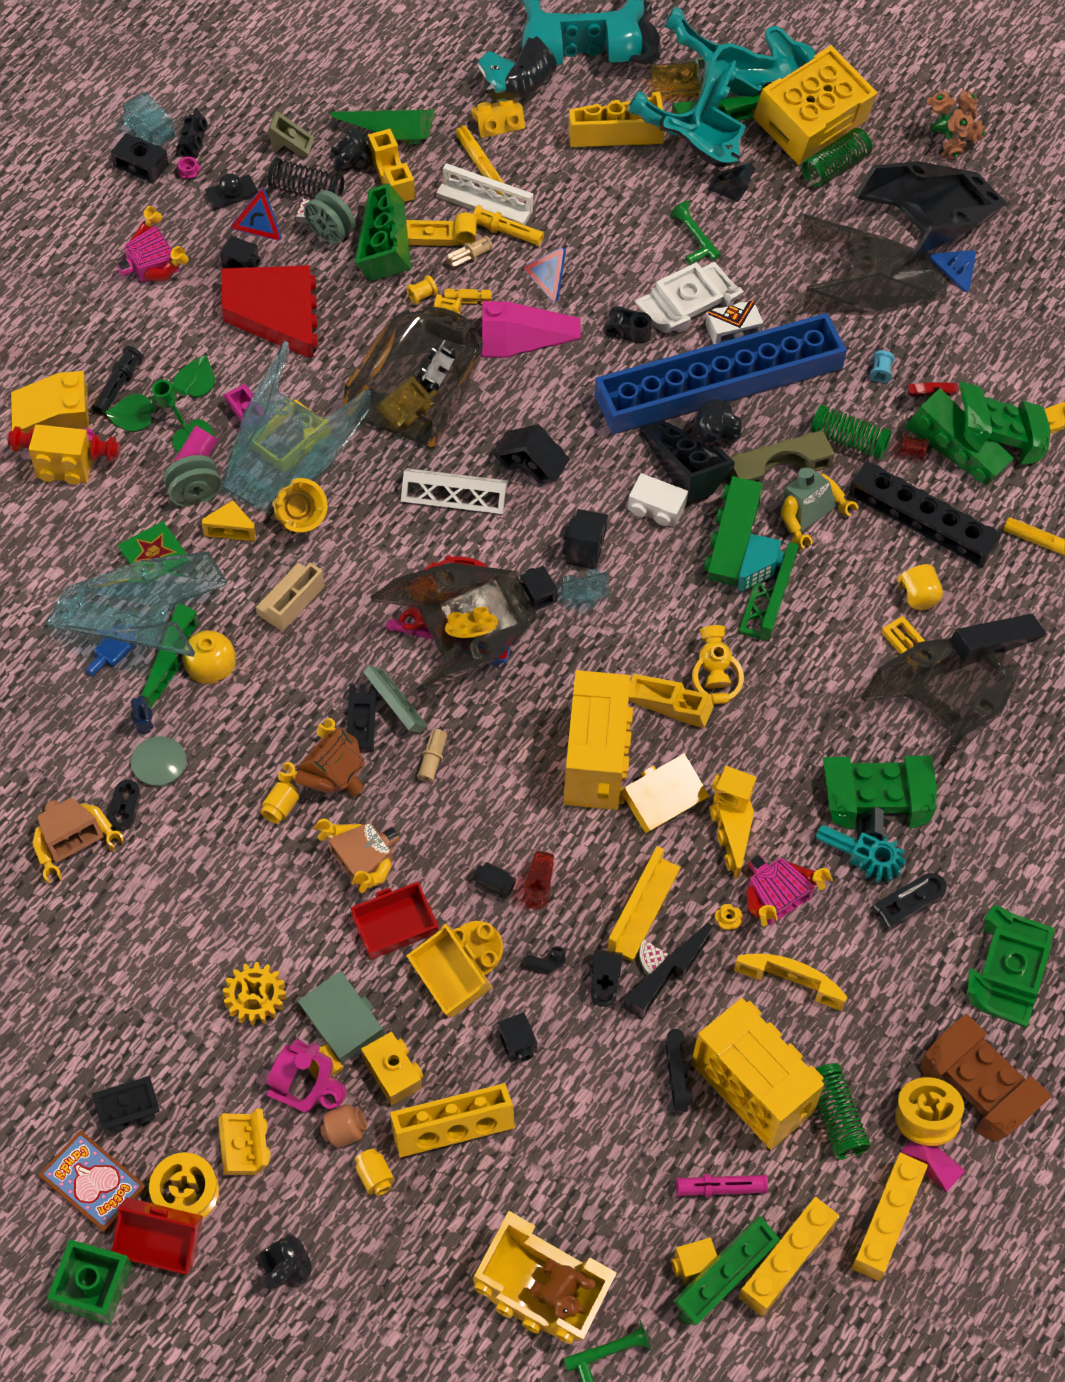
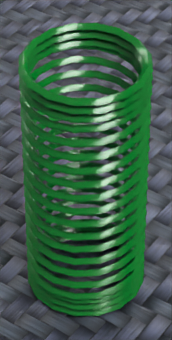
(822, 166)
(820, 419)
(856, 1143)

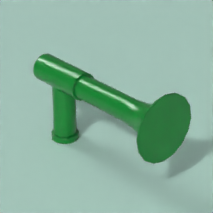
(681, 212)
(582, 1359)

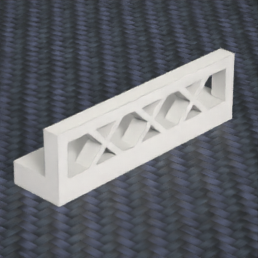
(469, 196)
(454, 480)

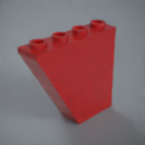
(273, 304)

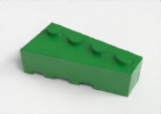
(944, 426)
(734, 531)

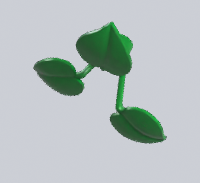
(134, 410)

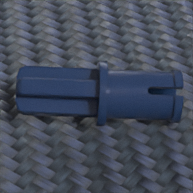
(141, 715)

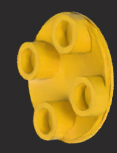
(471, 623)
(484, 942)

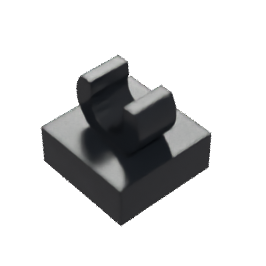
(872, 823)

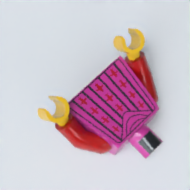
(150, 253)
(781, 888)

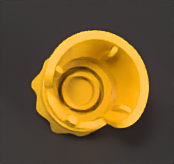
(300, 505)

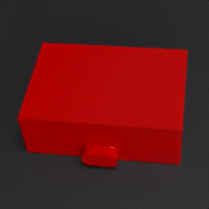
(394, 920)
(157, 1235)

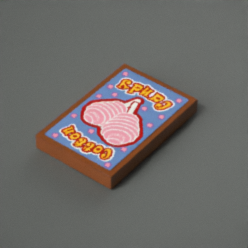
(91, 1181)

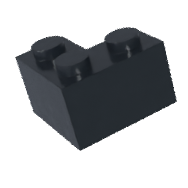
(532, 450)
(585, 538)

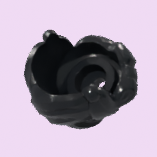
(351, 151)
(718, 424)
(285, 1263)

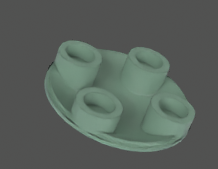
(158, 761)

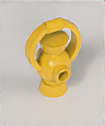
(715, 659)

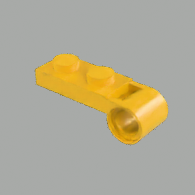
(443, 232)

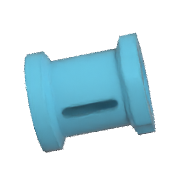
(882, 366)

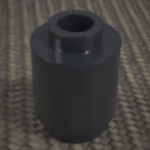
(494, 880)

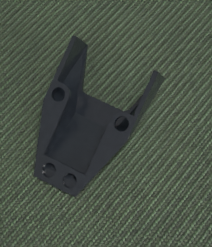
(933, 197)

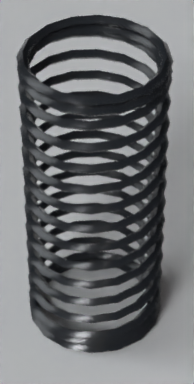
(278, 162)

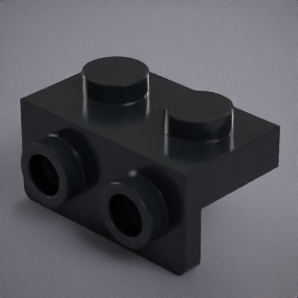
(126, 1103)

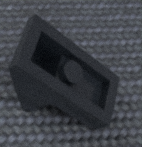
(733, 182)

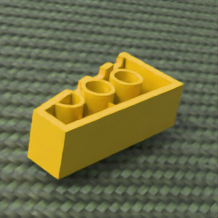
(612, 125)

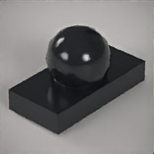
(231, 190)

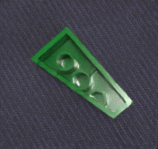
(383, 235)

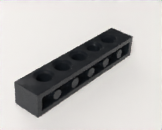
(931, 525)

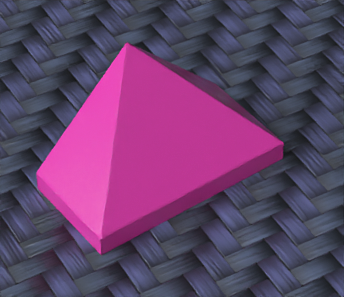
(940, 1167)

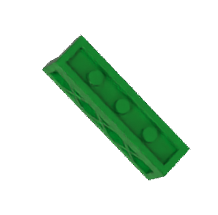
(774, 600)
(725, 1271)

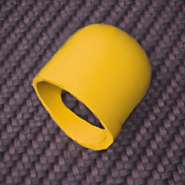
(922, 587)

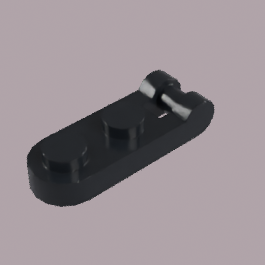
(910, 900)
(678, 1071)

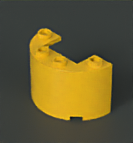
(518, 1261)

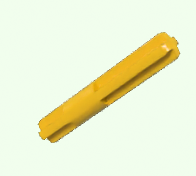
(477, 155)
(1035, 535)

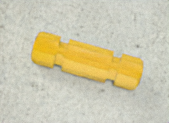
(468, 296)

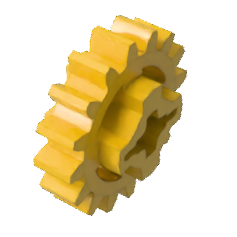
(257, 981)

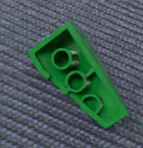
(404, 124)

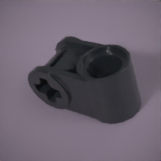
(629, 325)
(605, 973)

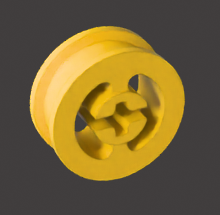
(915, 1118)
(182, 1169)

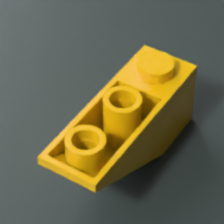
(733, 833)

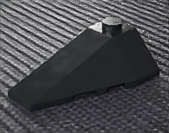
(687, 460)

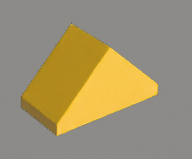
(229, 523)

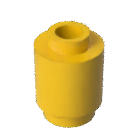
(279, 802)
(374, 1172)

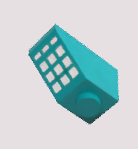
(759, 561)

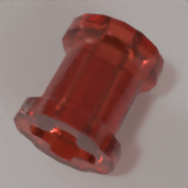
(913, 447)

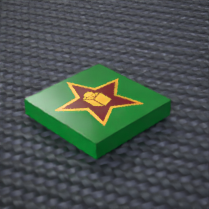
(151, 544)

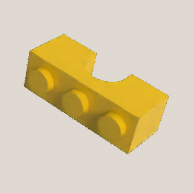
(388, 164)

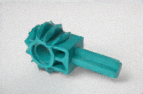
(865, 851)

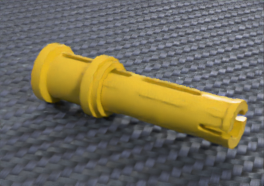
(497, 222)

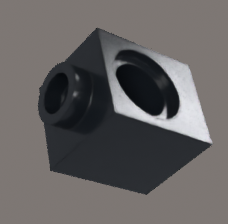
(239, 254)
(539, 587)
(517, 1038)

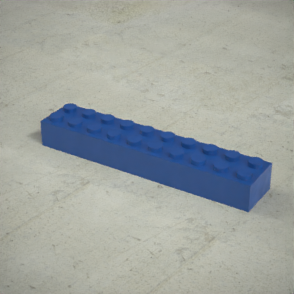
(719, 372)

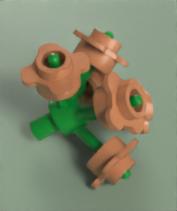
(959, 121)

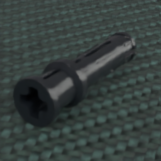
(122, 371)

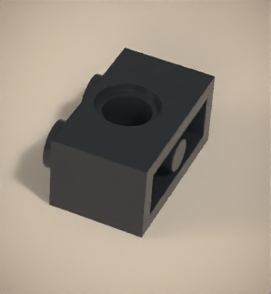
(139, 158)

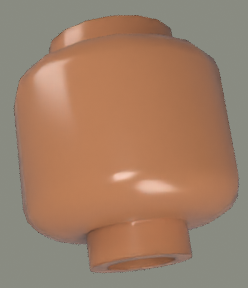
(343, 1126)

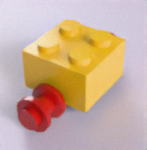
(62, 451)

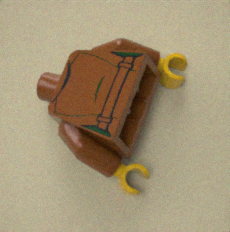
(330, 764)

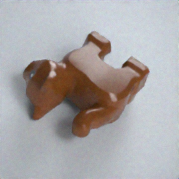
(561, 1288)

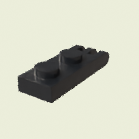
(362, 716)

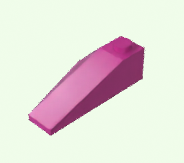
(519, 328)

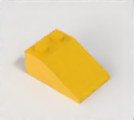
(53, 401)

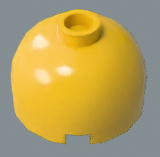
(212, 658)

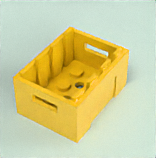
(819, 123)
(598, 740)
(757, 1072)

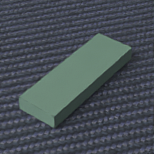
(395, 699)

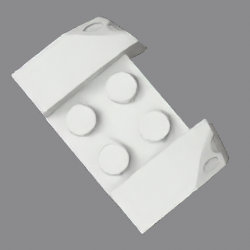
(687, 295)

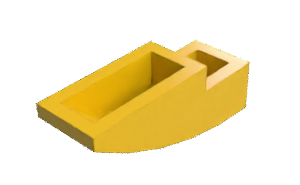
(672, 700)

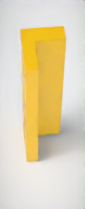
(643, 906)

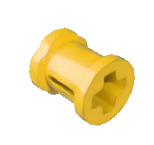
(422, 290)
(450, 304)

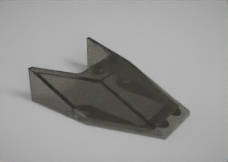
(882, 278)
(461, 589)
(954, 692)

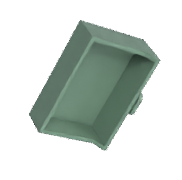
(341, 1017)

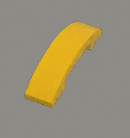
(795, 971)

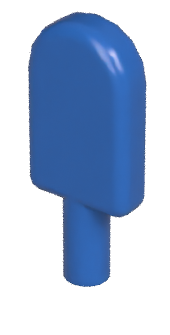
(110, 653)

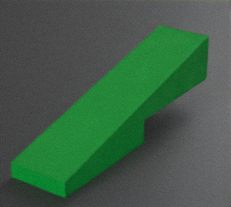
(738, 107)
(166, 663)

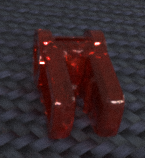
(539, 880)

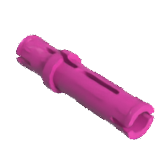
(721, 1185)

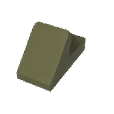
(287, 133)

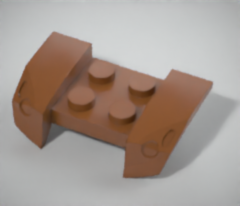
(983, 1078)

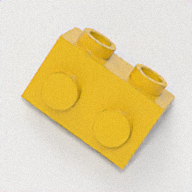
(498, 117)
(243, 1143)

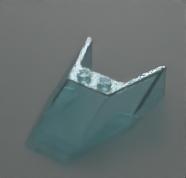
(286, 440)
(136, 600)

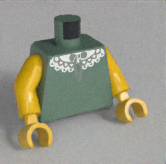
(809, 500)

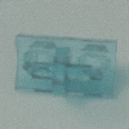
(585, 589)

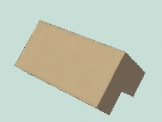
(291, 595)

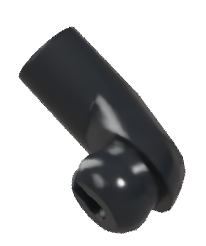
(549, 963)

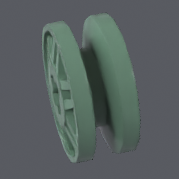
(329, 217)
(192, 480)

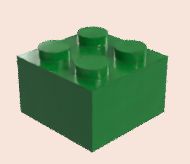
(89, 1282)

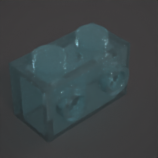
(148, 119)

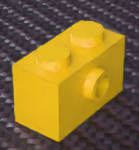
(392, 1068)

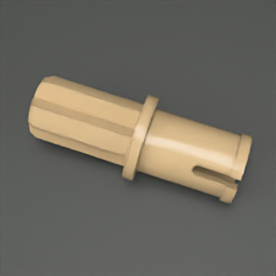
(469, 252)
(432, 756)

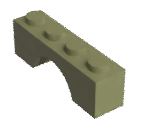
(807, 451)

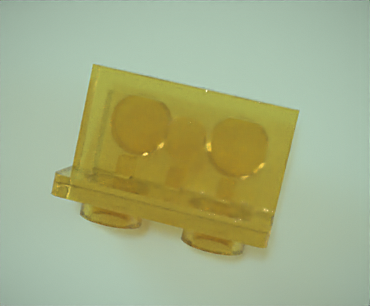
(675, 79)
(405, 402)

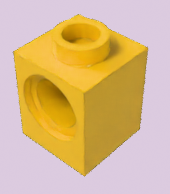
(734, 788)
(693, 1259)

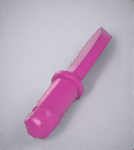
(394, 625)

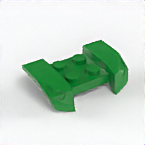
(1015, 426)
(889, 786)
(1011, 967)

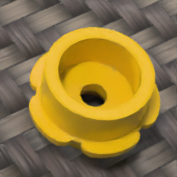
(728, 924)

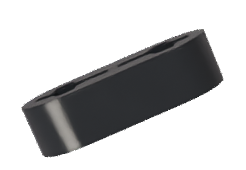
(130, 806)

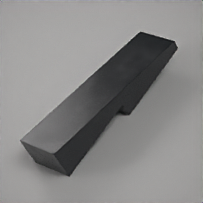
(996, 635)
(678, 964)

